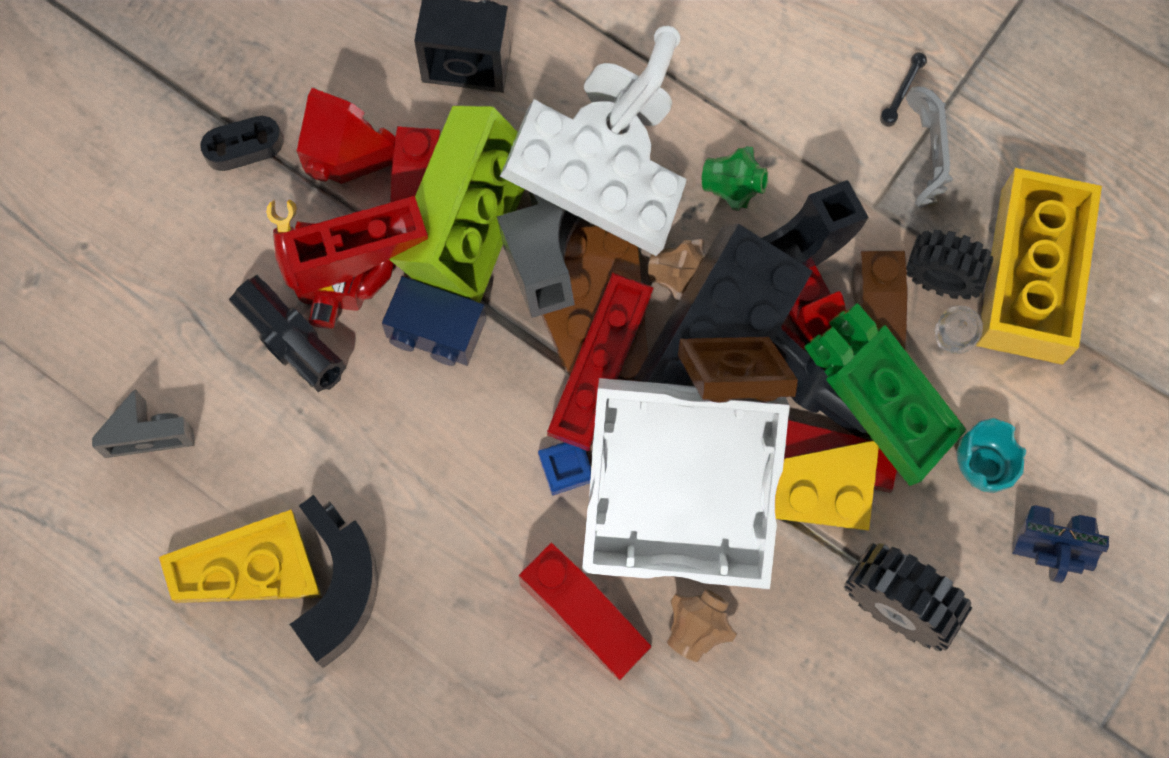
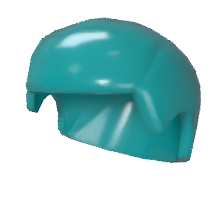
(991, 456)

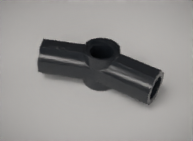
(287, 334)
(812, 388)

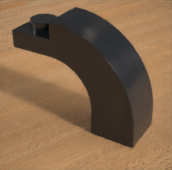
(821, 226)
(350, 599)

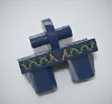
(1060, 547)

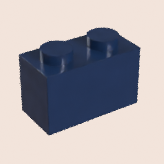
(433, 322)

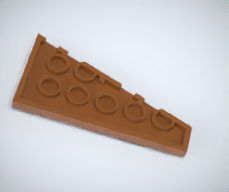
(591, 260)

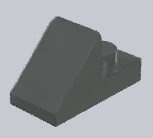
(131, 432)

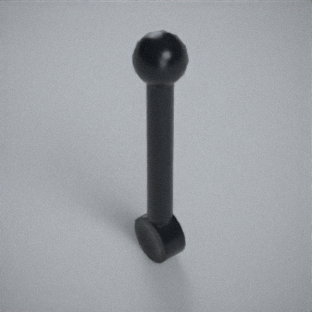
(889, 115)

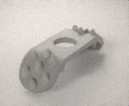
(932, 116)

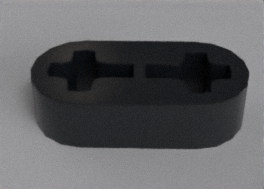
(241, 143)

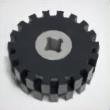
(908, 596)

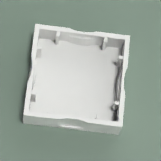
(683, 484)

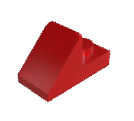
(815, 307)

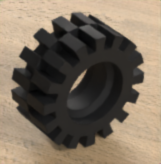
(949, 264)

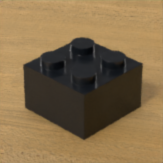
(463, 44)

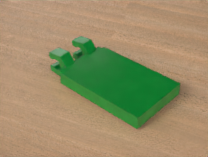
(886, 393)

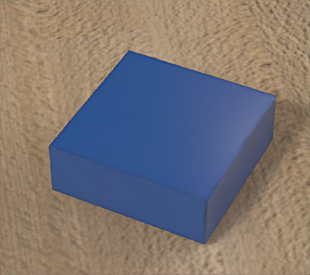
(565, 467)

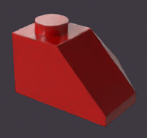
(339, 142)

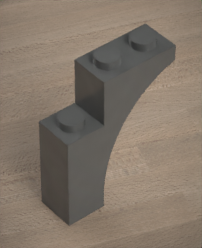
(536, 249)

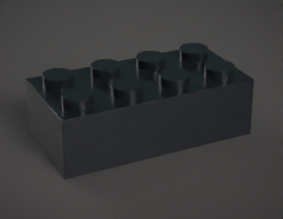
(736, 292)

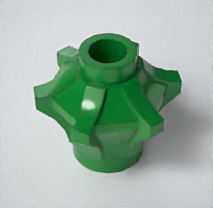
(735, 177)

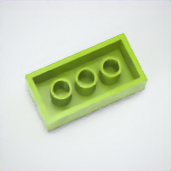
(462, 202)

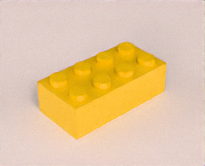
(1040, 266)

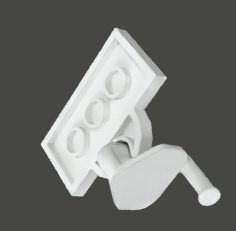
(594, 169)

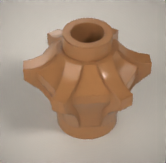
(676, 266)
(699, 624)

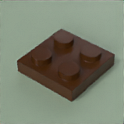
(737, 368)

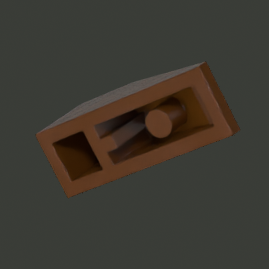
(882, 289)

